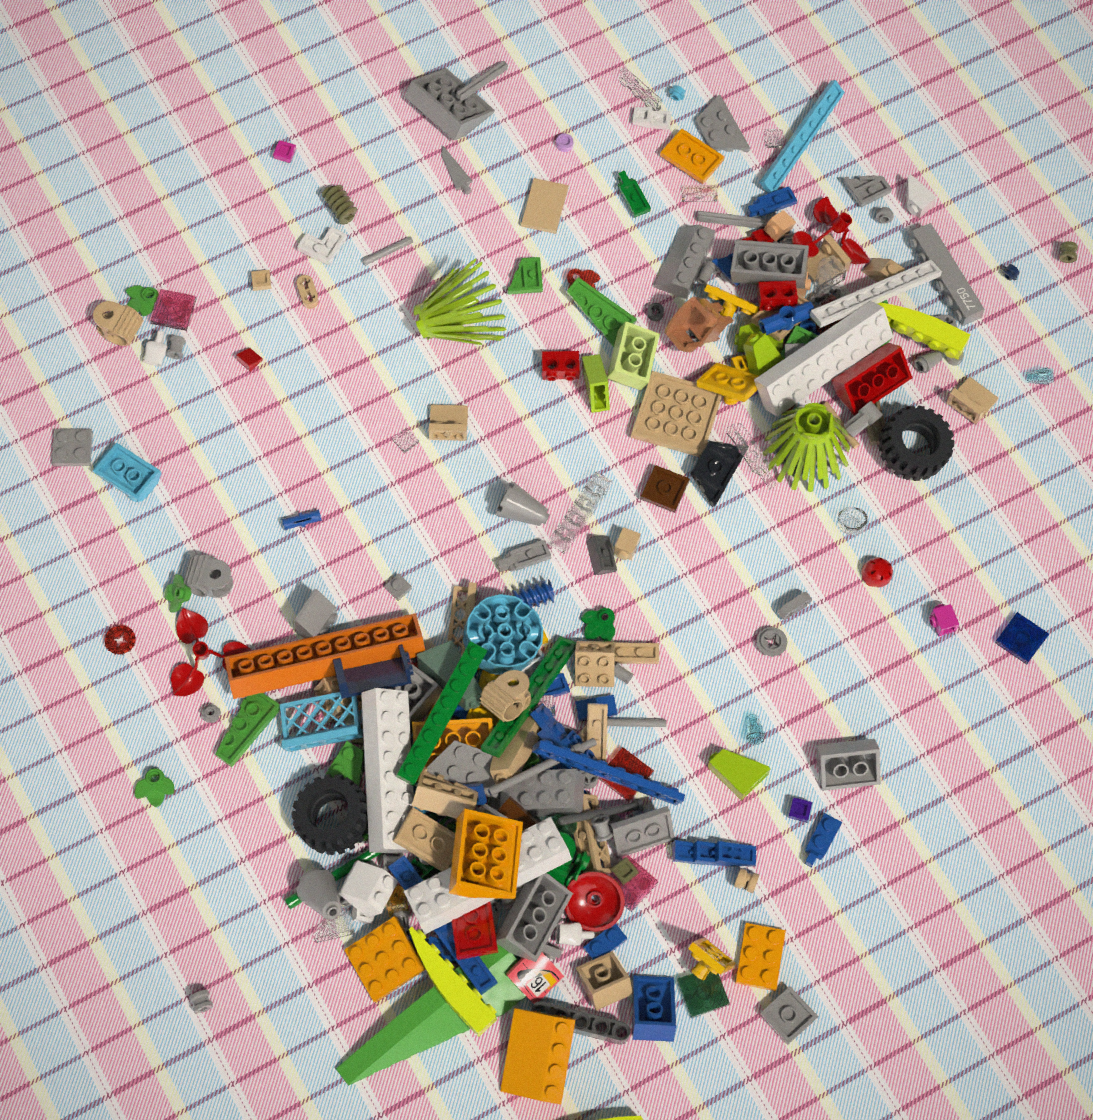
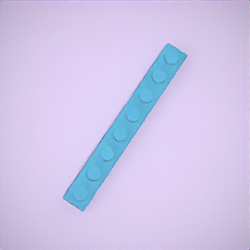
(802, 137)

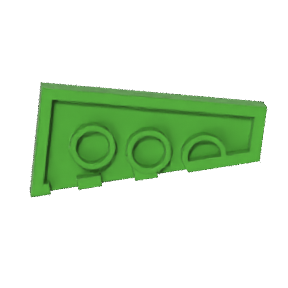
(249, 723)

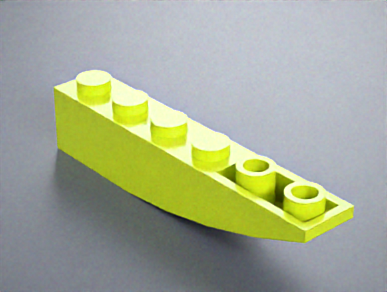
(927, 329)
(454, 987)

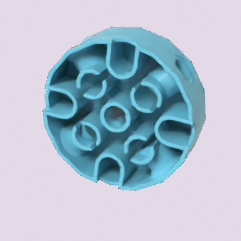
(508, 632)

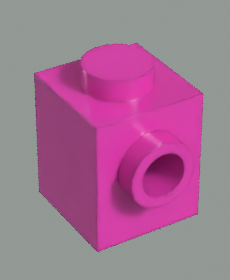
(944, 619)

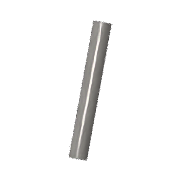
(384, 252)
(636, 722)

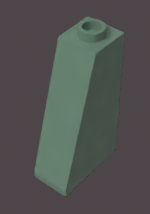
(439, 665)

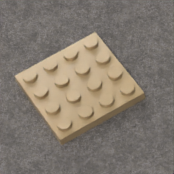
(676, 414)

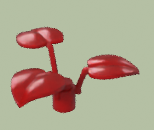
(826, 213)
(189, 628)

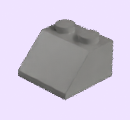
(315, 616)

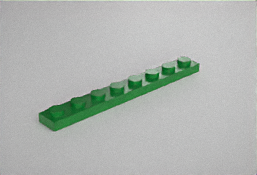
(538, 685)
(441, 713)

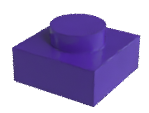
(800, 810)

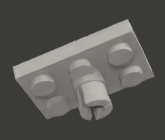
(642, 831)

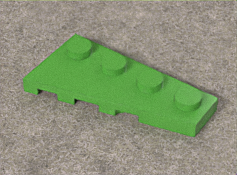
(599, 309)

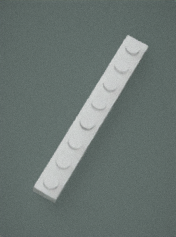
(876, 293)

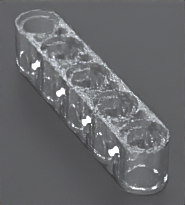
(580, 512)

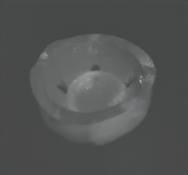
(852, 524)

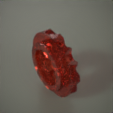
(116, 633)

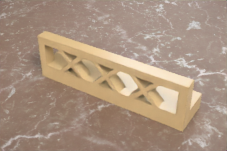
(470, 604)
(586, 841)

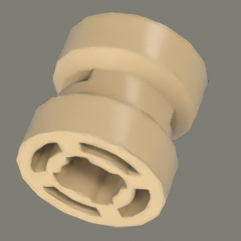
(746, 880)

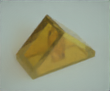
(397, 901)

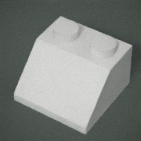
(368, 888)

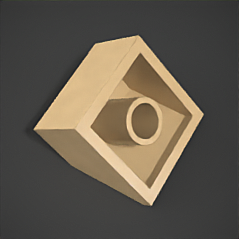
(604, 980)

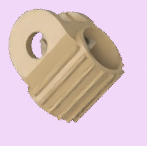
(119, 324)
(505, 700)

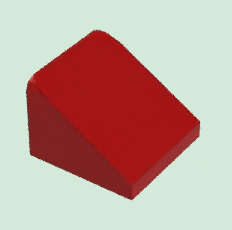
(249, 359)

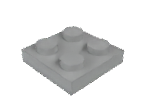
(72, 447)
(788, 1015)

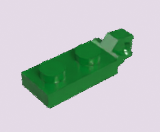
(633, 195)

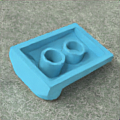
(127, 472)

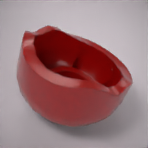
(880, 568)

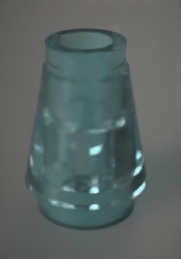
(1040, 376)
(754, 731)

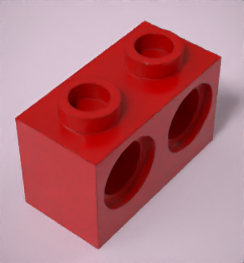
(777, 294)
(560, 360)

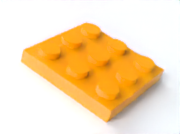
(385, 959)

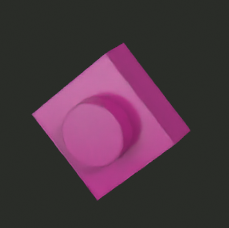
(284, 151)

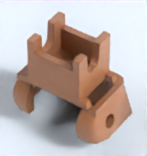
(701, 318)

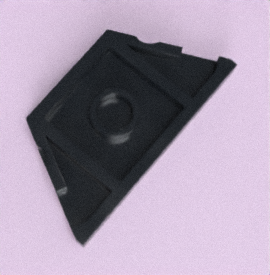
(715, 469)

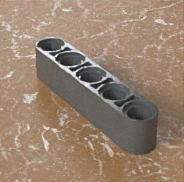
(591, 1020)

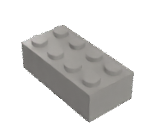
(549, 793)

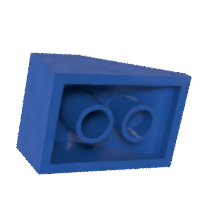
(653, 1008)

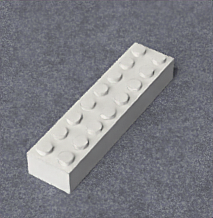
(823, 358)
(385, 750)
(540, 852)

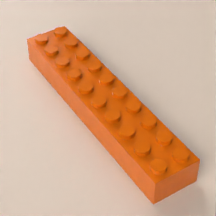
(313, 656)

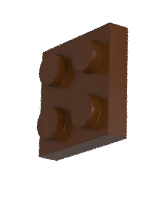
(665, 488)

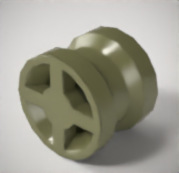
(1068, 252)

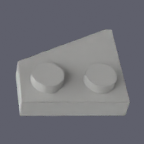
(867, 188)

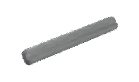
(482, 80)
(735, 220)

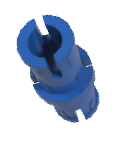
(301, 519)

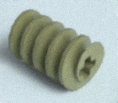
(340, 204)

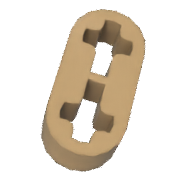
(304, 292)

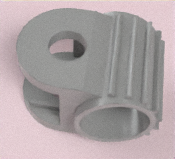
(208, 577)

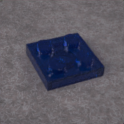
(1022, 638)

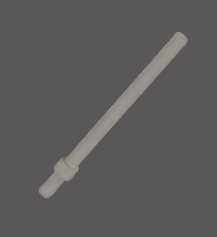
(577, 748)

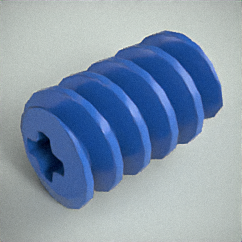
(536, 594)

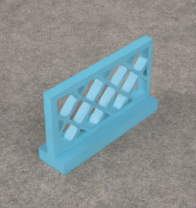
(318, 737)

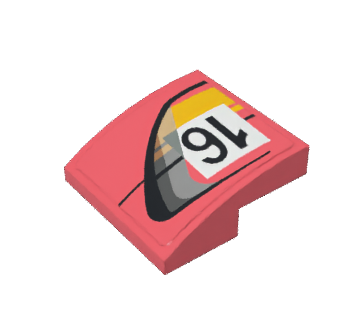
(535, 978)

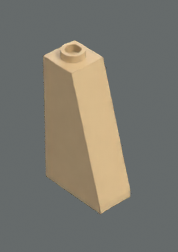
(516, 753)

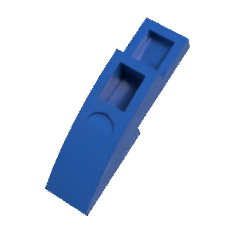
(554, 731)

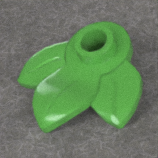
(140, 301)
(177, 593)
(155, 790)

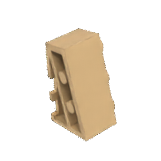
(441, 796)

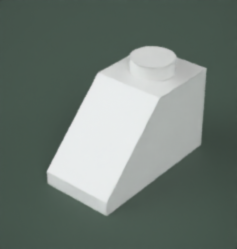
(918, 197)

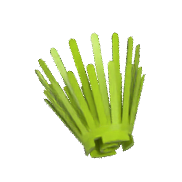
(446, 320)
(809, 433)

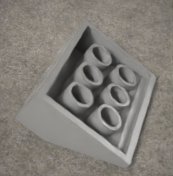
(437, 100)

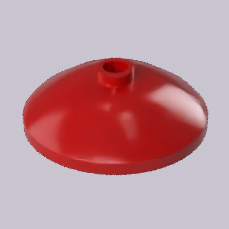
(595, 914)

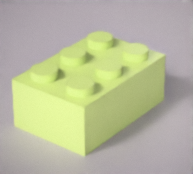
(633, 356)

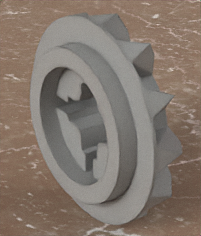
(769, 634)

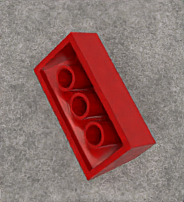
(872, 377)

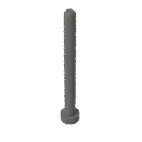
(636, 804)

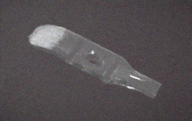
(747, 445)

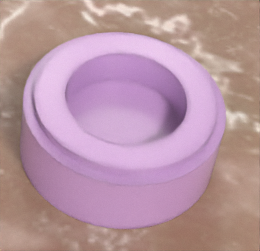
(564, 142)

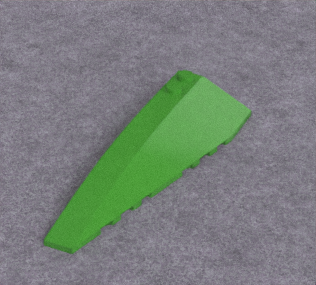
(429, 1022)

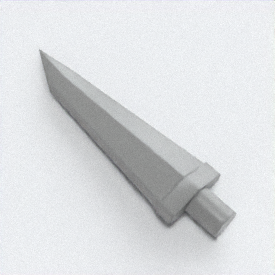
(458, 175)

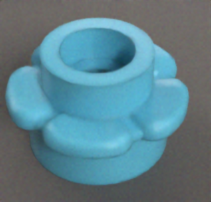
(677, 93)

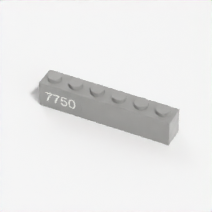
(952, 282)

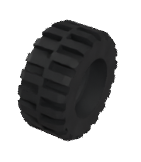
(931, 428)
(314, 798)

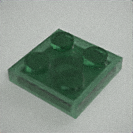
(702, 995)

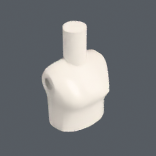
(155, 351)
(571, 934)

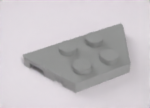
(720, 128)
(464, 765)

